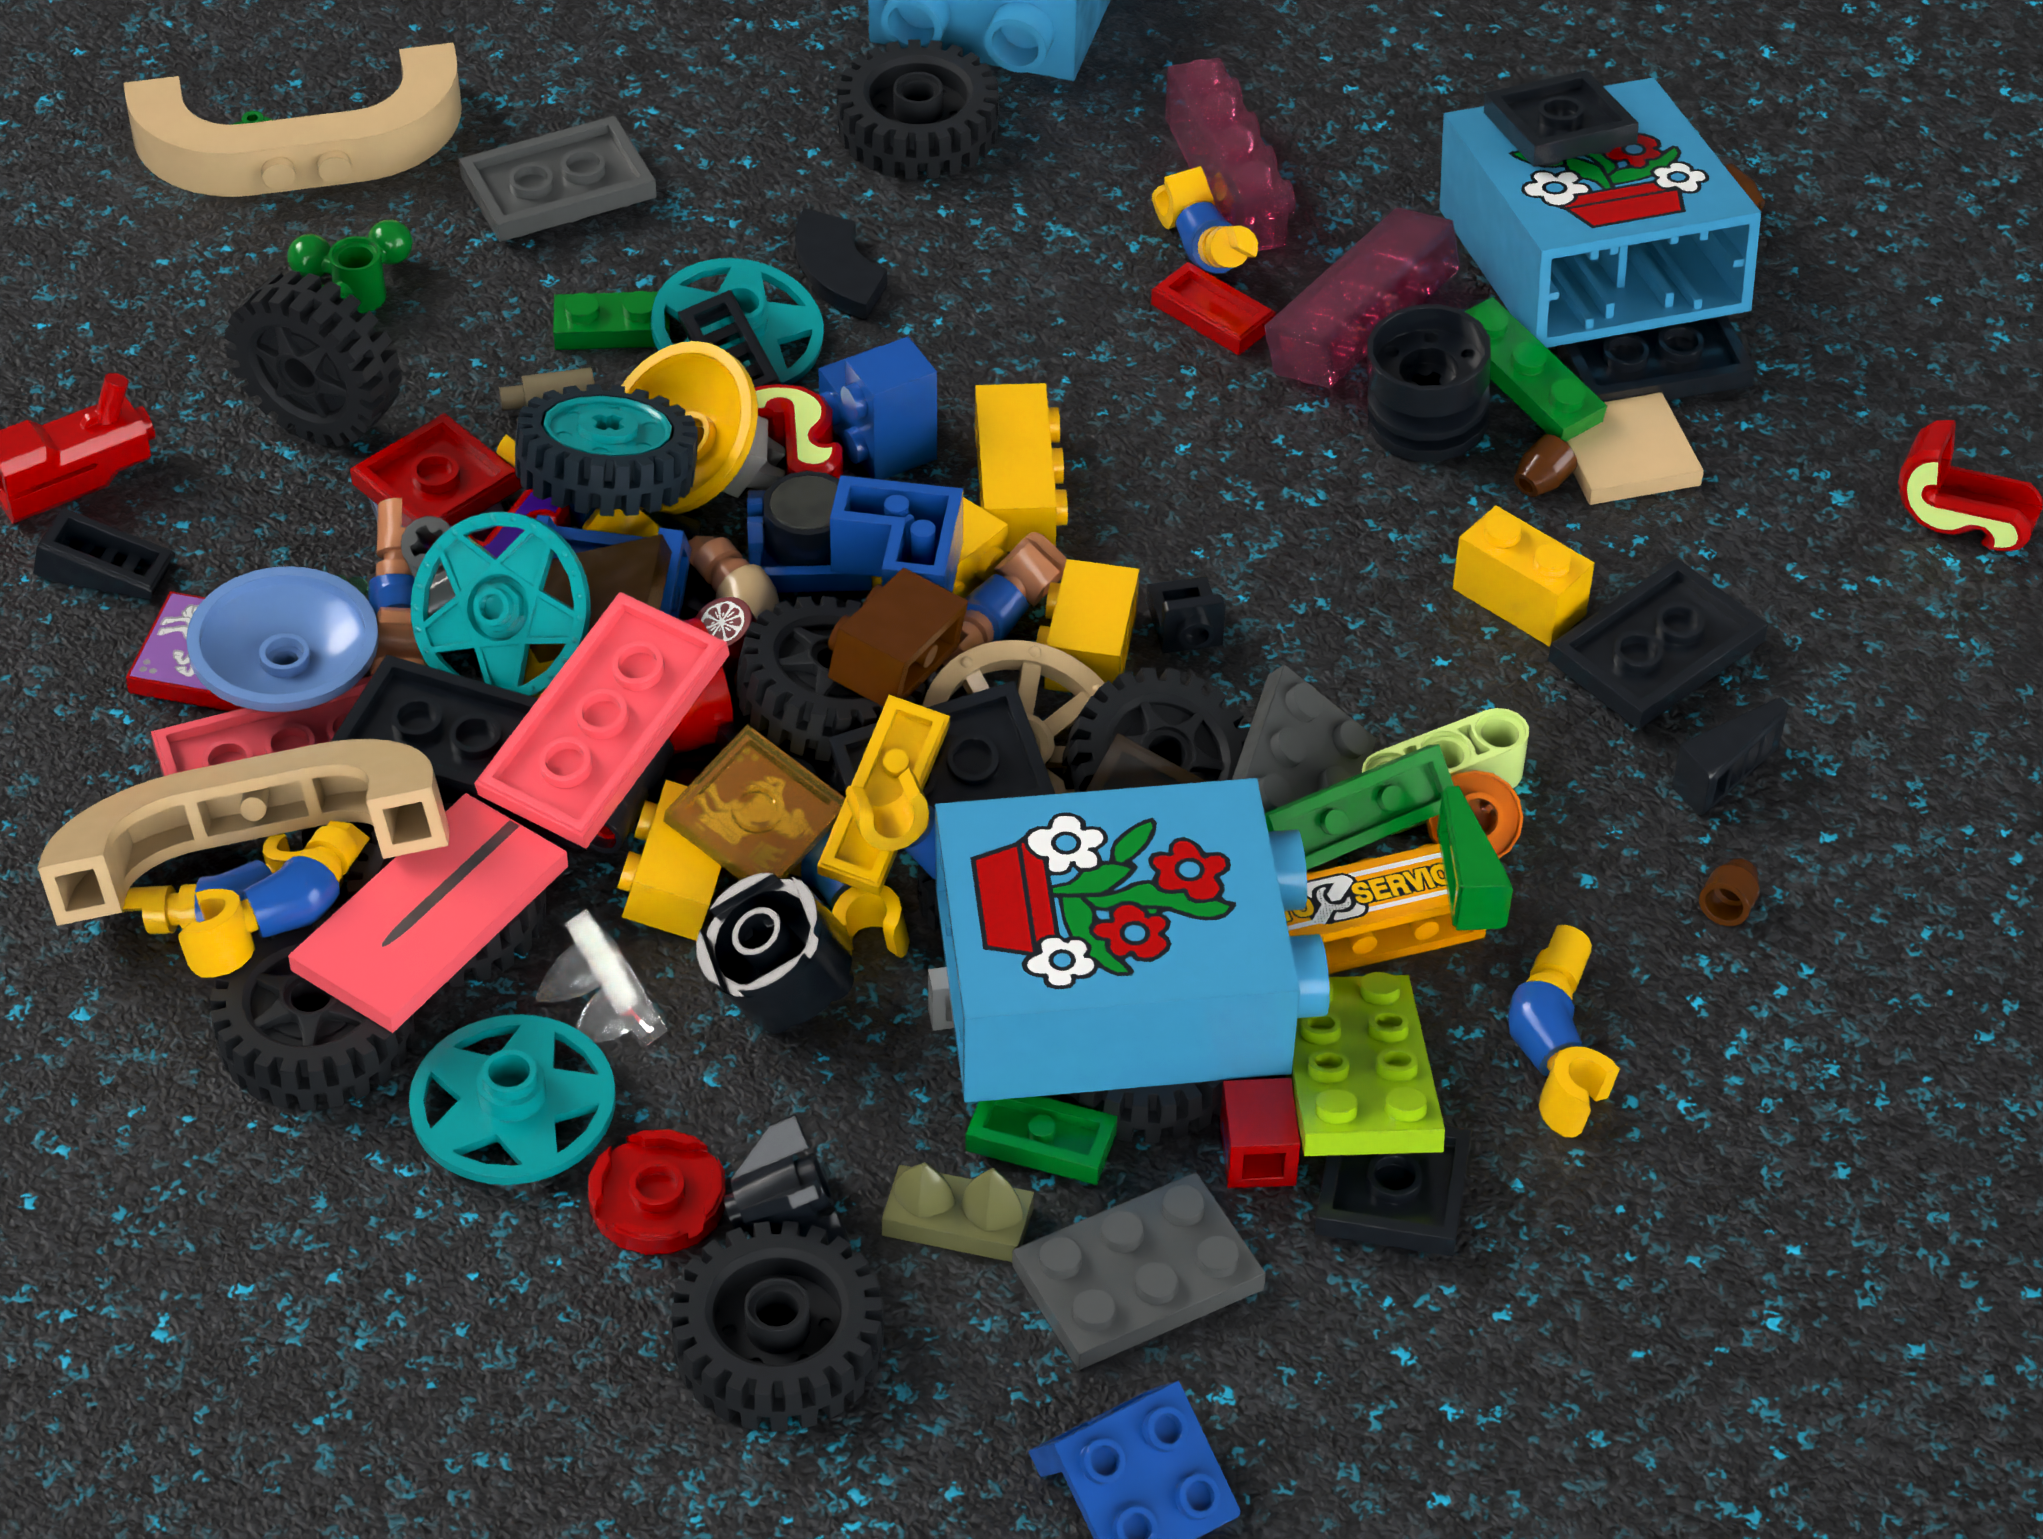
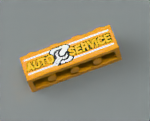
(1379, 909)

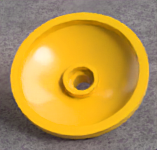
(720, 400)

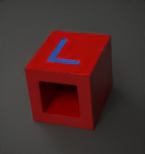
(1259, 1132)

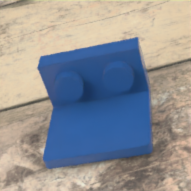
(1142, 1470)

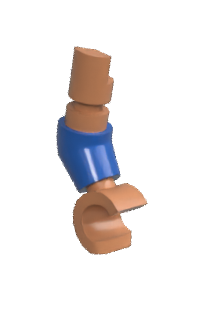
(392, 589)
(1004, 598)

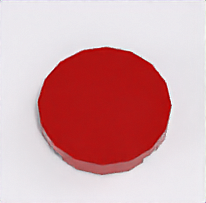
(657, 1192)

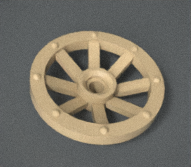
(1032, 661)

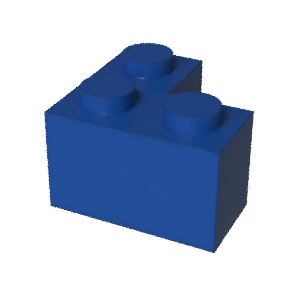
(884, 407)
(896, 525)

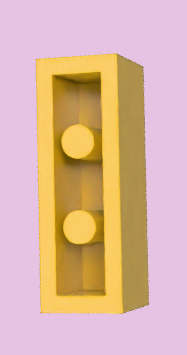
(1018, 460)

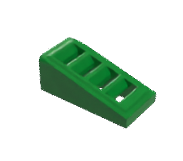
(1472, 871)

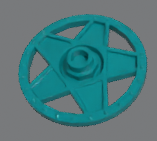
(770, 321)
(500, 601)
(512, 1099)

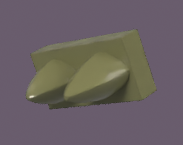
(957, 1212)

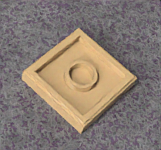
(1634, 452)

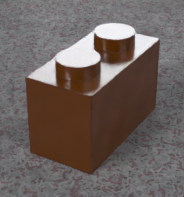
(896, 637)

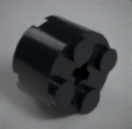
(775, 951)

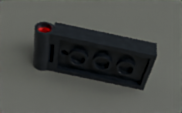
(462, 729)

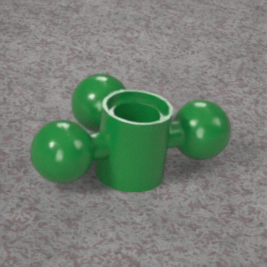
(355, 260)

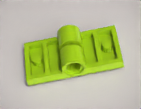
(1365, 1073)

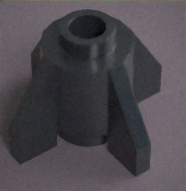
(781, 1186)

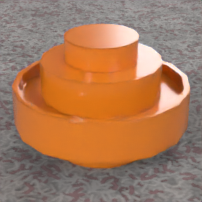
(1494, 806)

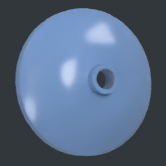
(282, 639)

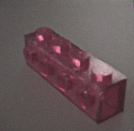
(1225, 140)
(1385, 271)

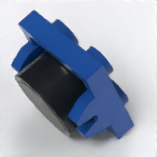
(792, 534)

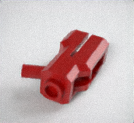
(72, 454)

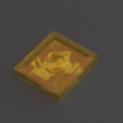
(755, 808)

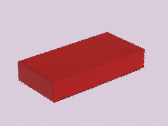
(1212, 308)

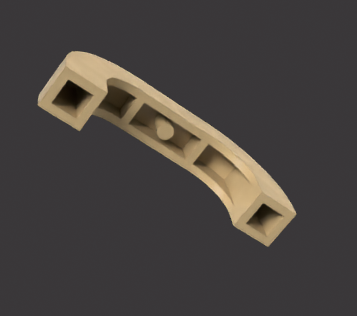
(303, 149)
(126, 834)

